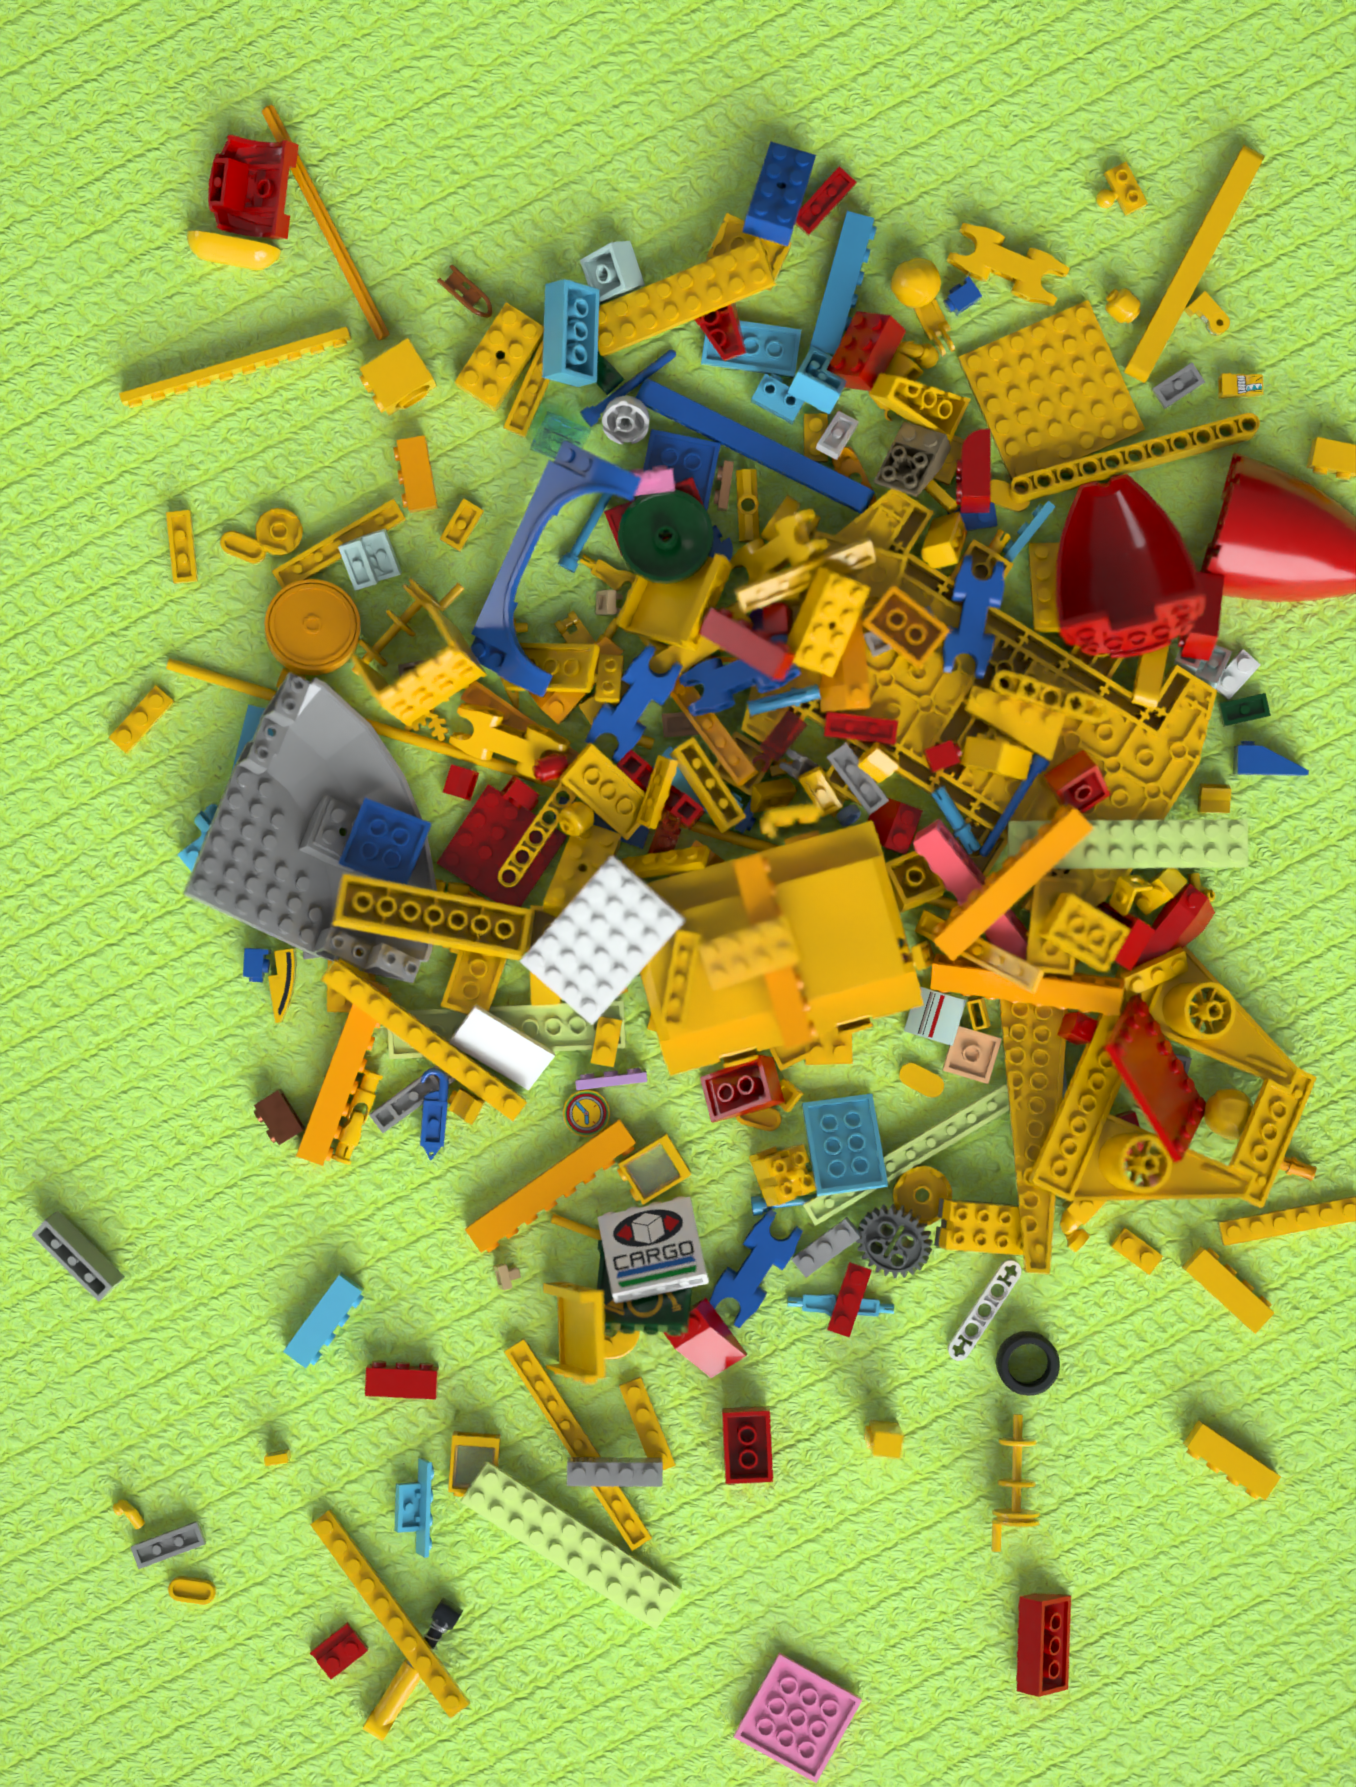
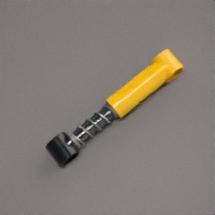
(407, 1678)

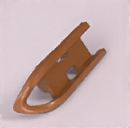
(470, 297)

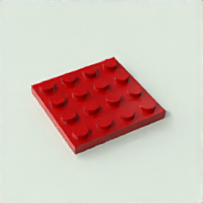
(487, 842)

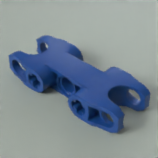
(970, 634)
(723, 681)
(643, 688)
(764, 1253)

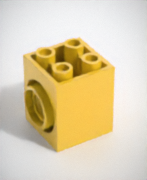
(397, 378)

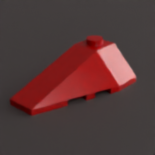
(724, 331)
(1178, 923)

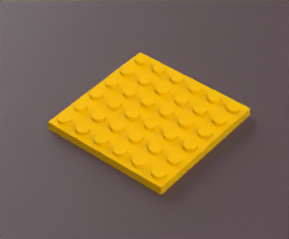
(1051, 392)

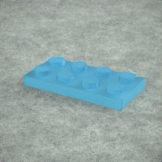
(767, 348)

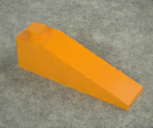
(849, 684)
(560, 704)

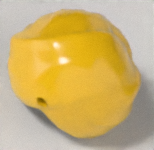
(915, 282)
(1228, 1112)

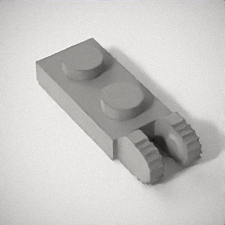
(799, 766)

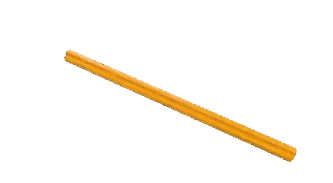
(329, 230)

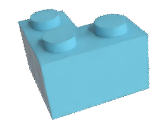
(815, 383)

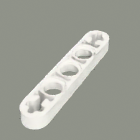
(983, 1321)

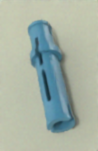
(784, 699)
(956, 820)

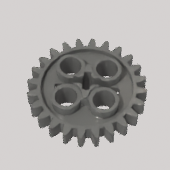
(914, 1252)

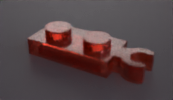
(780, 739)
(665, 835)

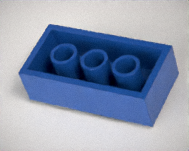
(779, 193)

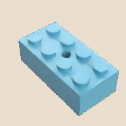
(570, 333)

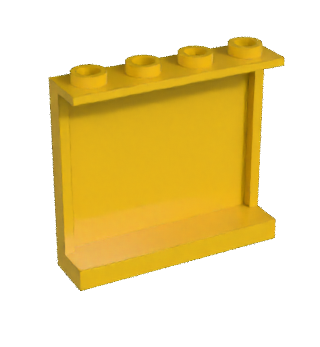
(674, 610)
(579, 1331)

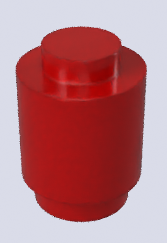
(550, 767)

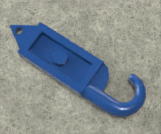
(434, 1114)

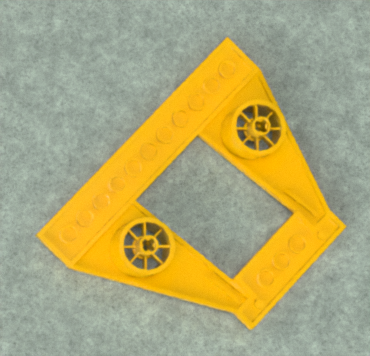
(1089, 1146)

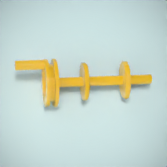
(421, 598)
(1015, 1515)

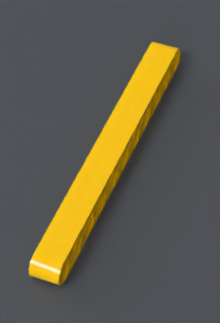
(1194, 263)
(1142, 450)

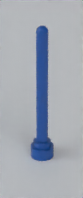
(593, 413)
(1037, 765)

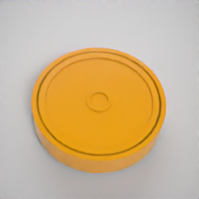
(312, 627)

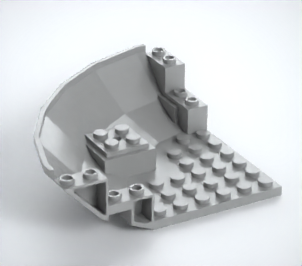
(279, 822)

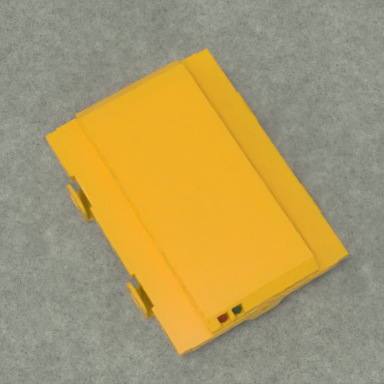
(845, 930)

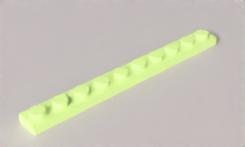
(919, 1149)

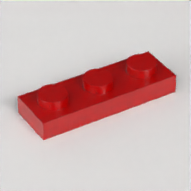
(824, 200)
(861, 728)
(849, 1299)

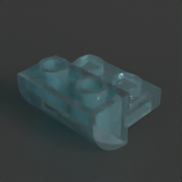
(553, 432)

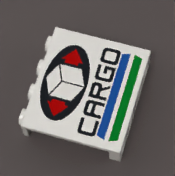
(652, 1249)

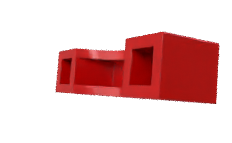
(677, 802)

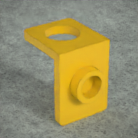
(1125, 892)

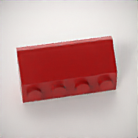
(1043, 1643)

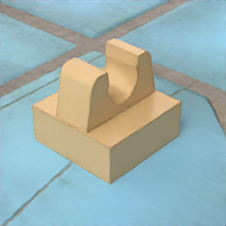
(607, 602)
(505, 1276)

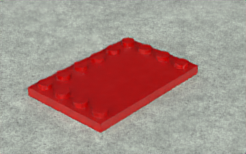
(1155, 1077)

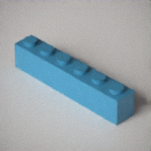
(842, 282)

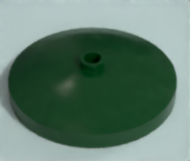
(661, 516)

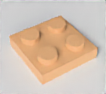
(972, 1055)

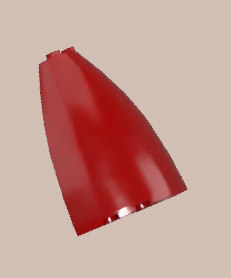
(1280, 537)
(1123, 573)

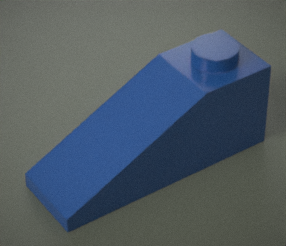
(1262, 761)

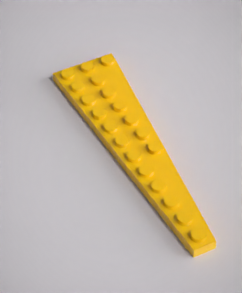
(1035, 1089)

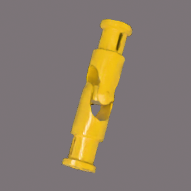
(351, 1131)

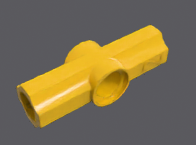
(747, 490)

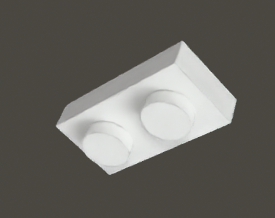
(837, 435)
(1236, 674)

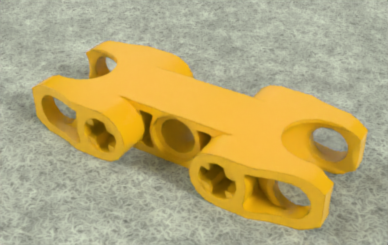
(995, 259)
(788, 547)
(1063, 697)
(496, 737)

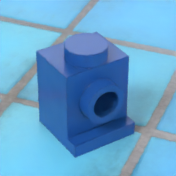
(962, 297)
(256, 964)

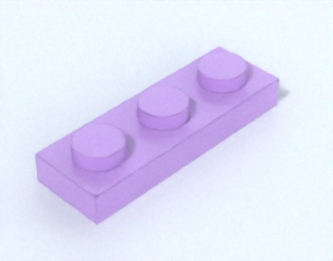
(611, 1078)

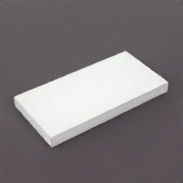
(502, 1047)

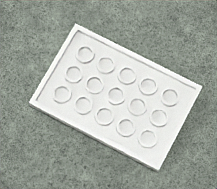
(602, 939)

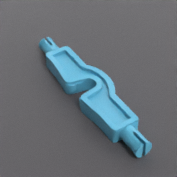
(825, 1303)

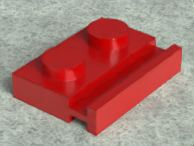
(339, 1651)

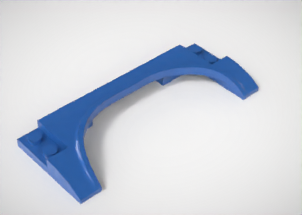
(568, 477)

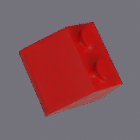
(1077, 783)
(895, 825)

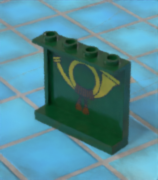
(650, 1314)

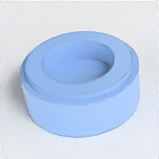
(848, 815)

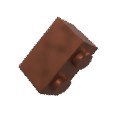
(278, 1117)

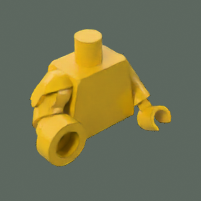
(901, 366)
(1073, 1216)

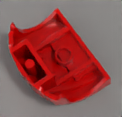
(251, 187)

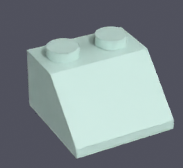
(613, 271)

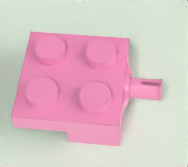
(654, 481)

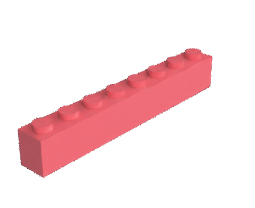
(962, 877)

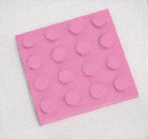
(797, 1717)

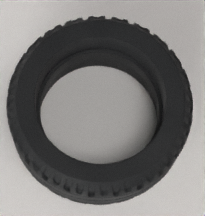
(1039, 1385)

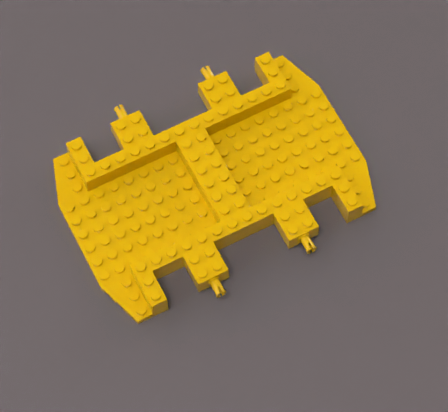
(1139, 749)

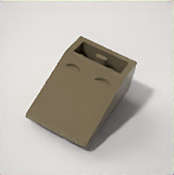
(913, 459)

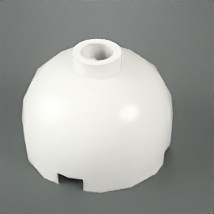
(625, 420)

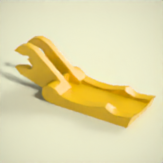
(934, 325)

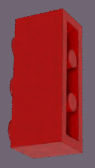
(402, 1380)

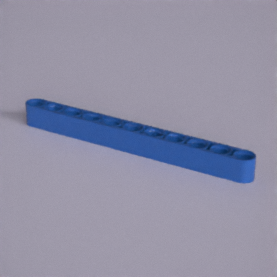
(755, 446)

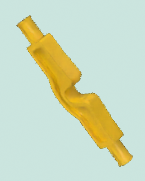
(607, 573)

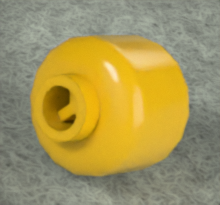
(1123, 305)
(576, 819)

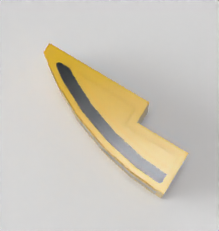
(283, 984)

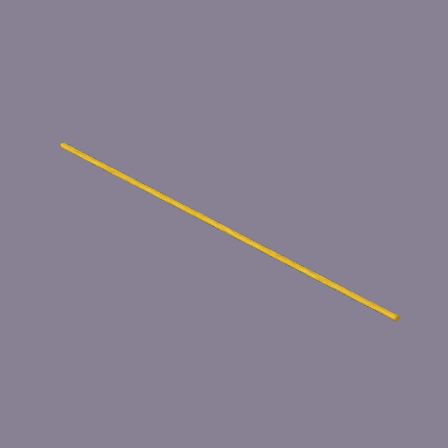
(493, 763)

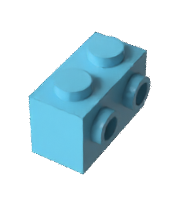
(774, 397)

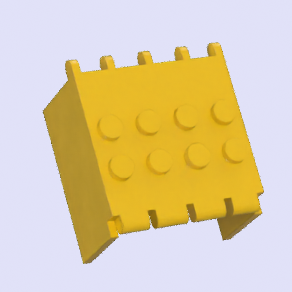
(431, 681)

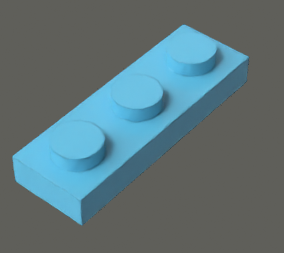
(1027, 530)

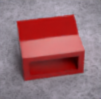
(460, 782)

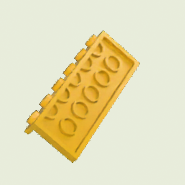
(785, 817)

